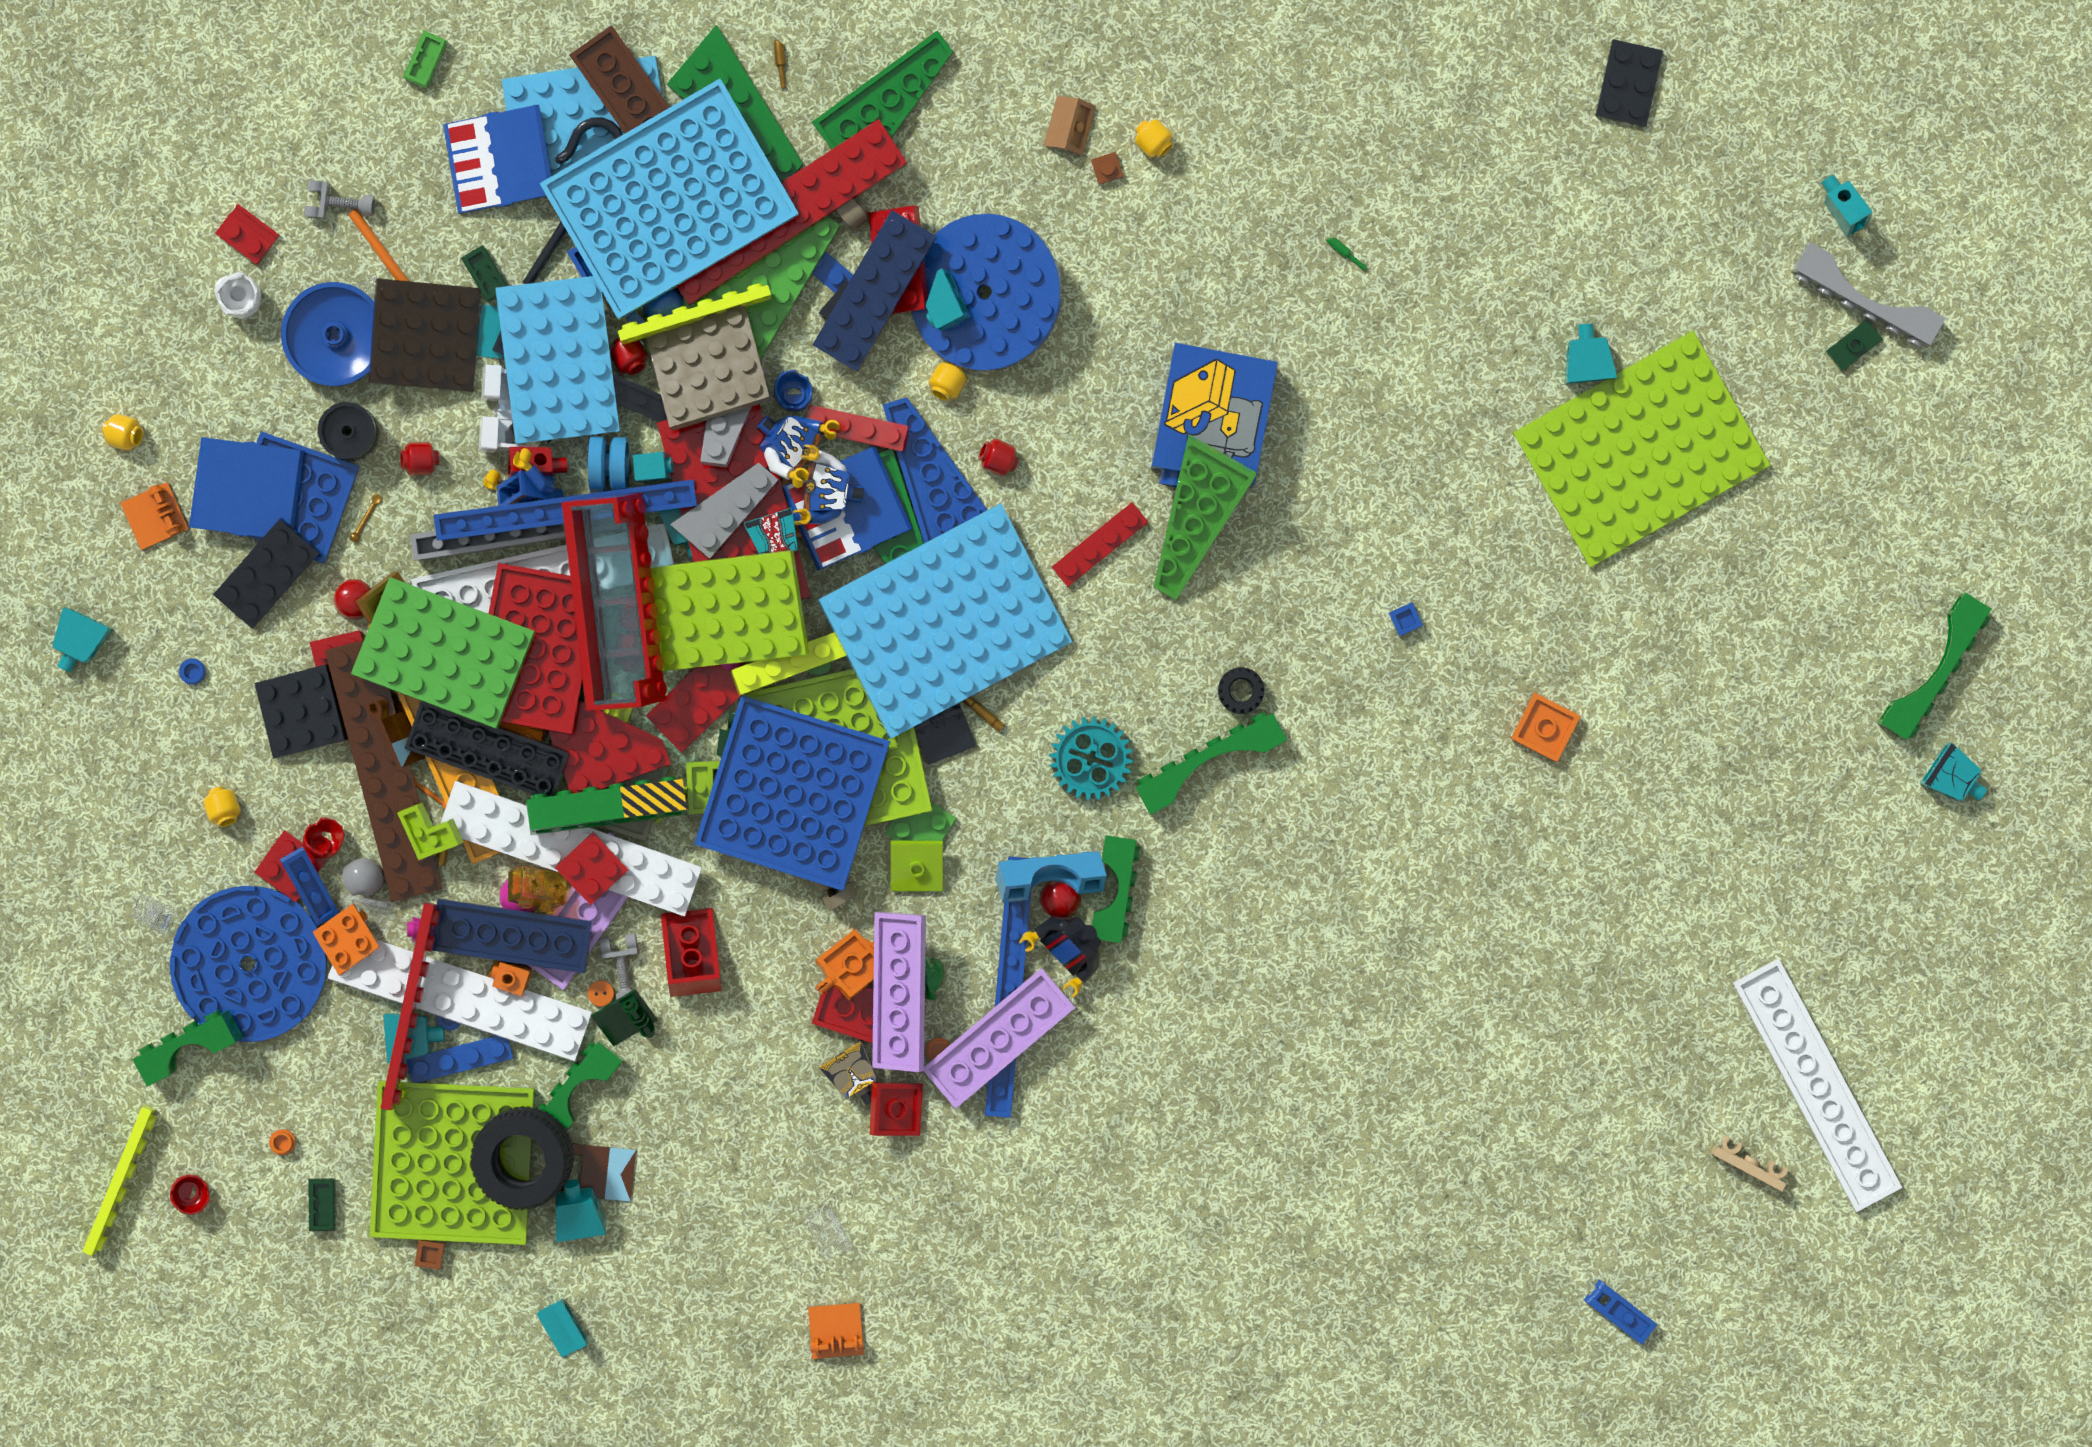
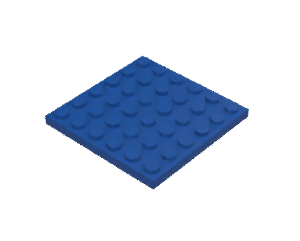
(792, 793)

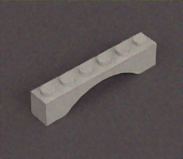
(1820, 269)

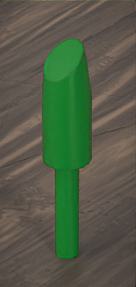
(1344, 251)

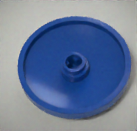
(329, 333)

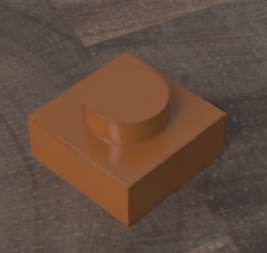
(1107, 168)
(429, 1254)

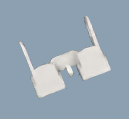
(496, 431)

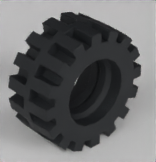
(1257, 690)

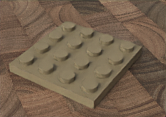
(708, 368)

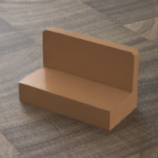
(1070, 124)

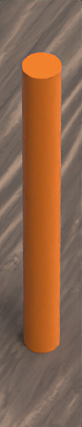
(377, 246)

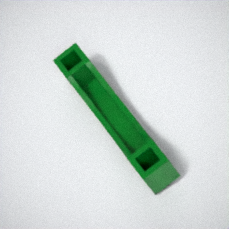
(1963, 623)
(1162, 789)

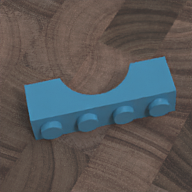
(1080, 871)

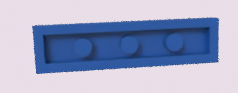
(459, 1058)

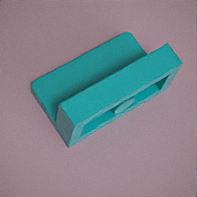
(488, 332)
(562, 1328)

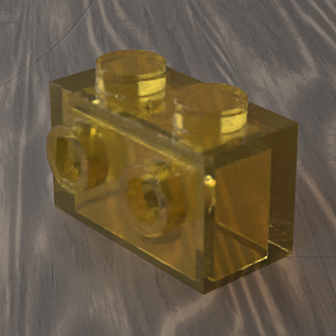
(536, 888)

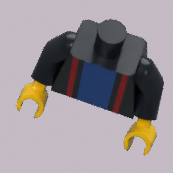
(1071, 944)

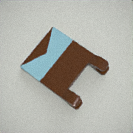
(395, 731)
(607, 1171)

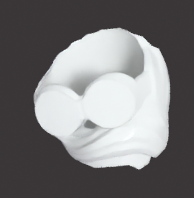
(238, 295)

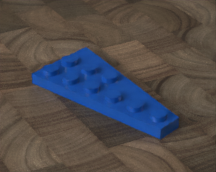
(933, 481)

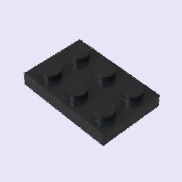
(1629, 83)

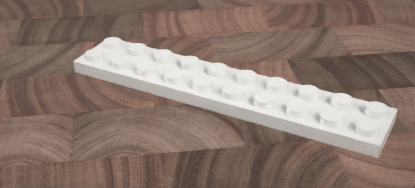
(475, 583)
(505, 828)
(473, 1001)
(1817, 1085)

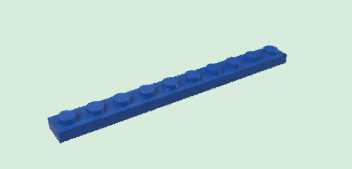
(549, 511)
(1009, 978)

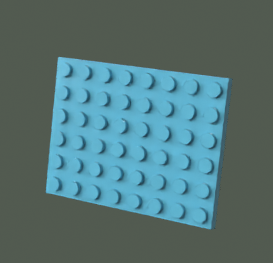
(669, 199)
(945, 620)

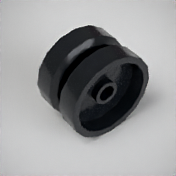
(361, 440)

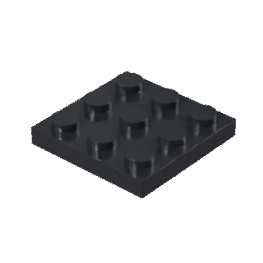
(301, 711)

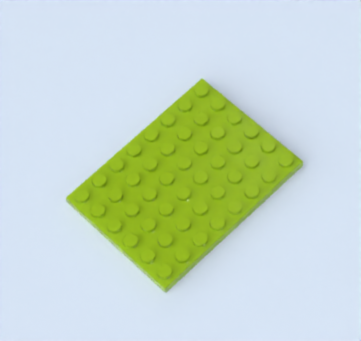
(1641, 449)

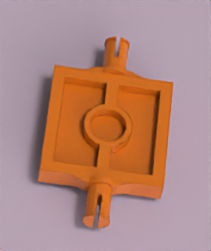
(847, 965)

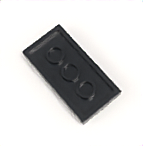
(266, 573)

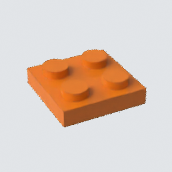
(1545, 727)

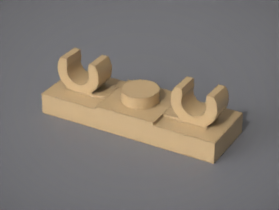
(1749, 1164)

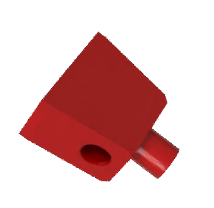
(541, 459)

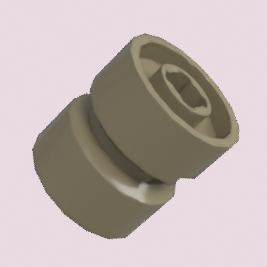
(834, 900)

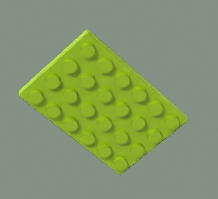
(729, 610)

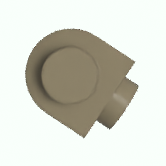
(853, 214)

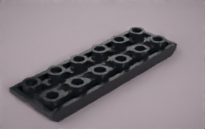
(487, 751)

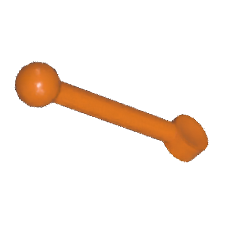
(429, 793)

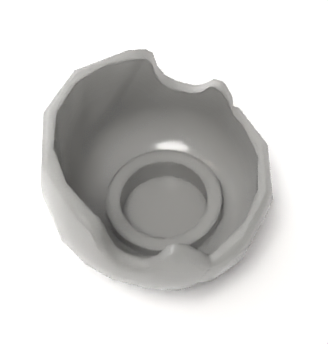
(363, 877)

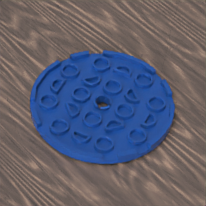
(1022, 283)
(255, 924)

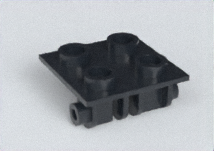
(944, 734)

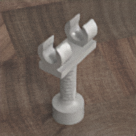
(365, 205)
(606, 952)

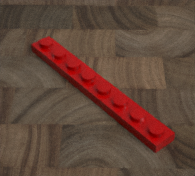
(412, 996)

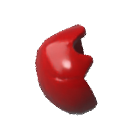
(345, 598)
(319, 845)
(1059, 899)
(181, 1191)

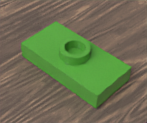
(425, 59)

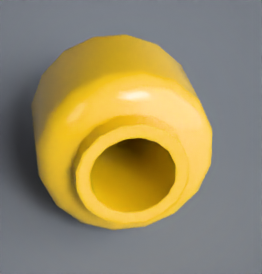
(1153, 138)
(947, 381)
(122, 432)
(221, 806)

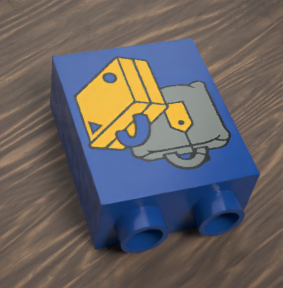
(1217, 400)

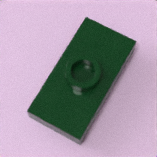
(484, 272)
(1854, 345)
(322, 1204)

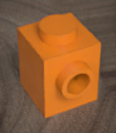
(511, 977)

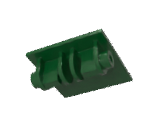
(625, 1018)

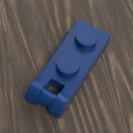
(1621, 1312)

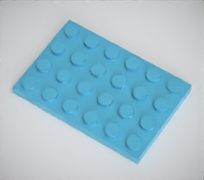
(564, 102)
(557, 359)

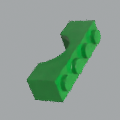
(1119, 855)
(214, 1034)
(598, 1064)

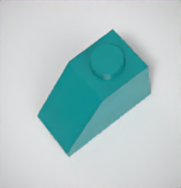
(945, 302)
(652, 467)

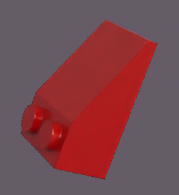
(691, 952)

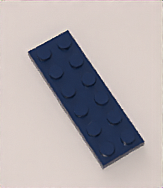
(874, 290)
(512, 935)

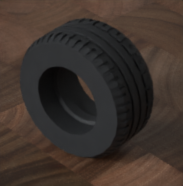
(504, 1187)

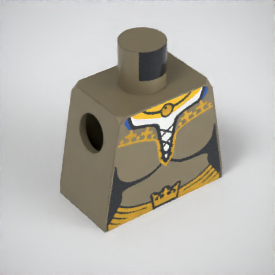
(851, 1072)

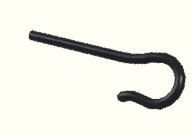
(561, 158)

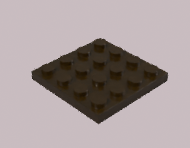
(424, 335)

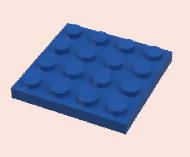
(322, 494)

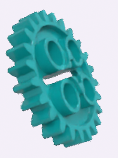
(1083, 780)

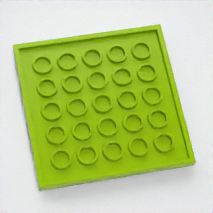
(842, 701)
(424, 1165)

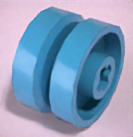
(607, 465)

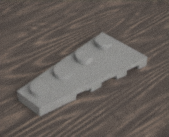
(722, 436)
(722, 513)

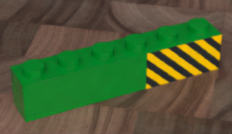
(606, 806)

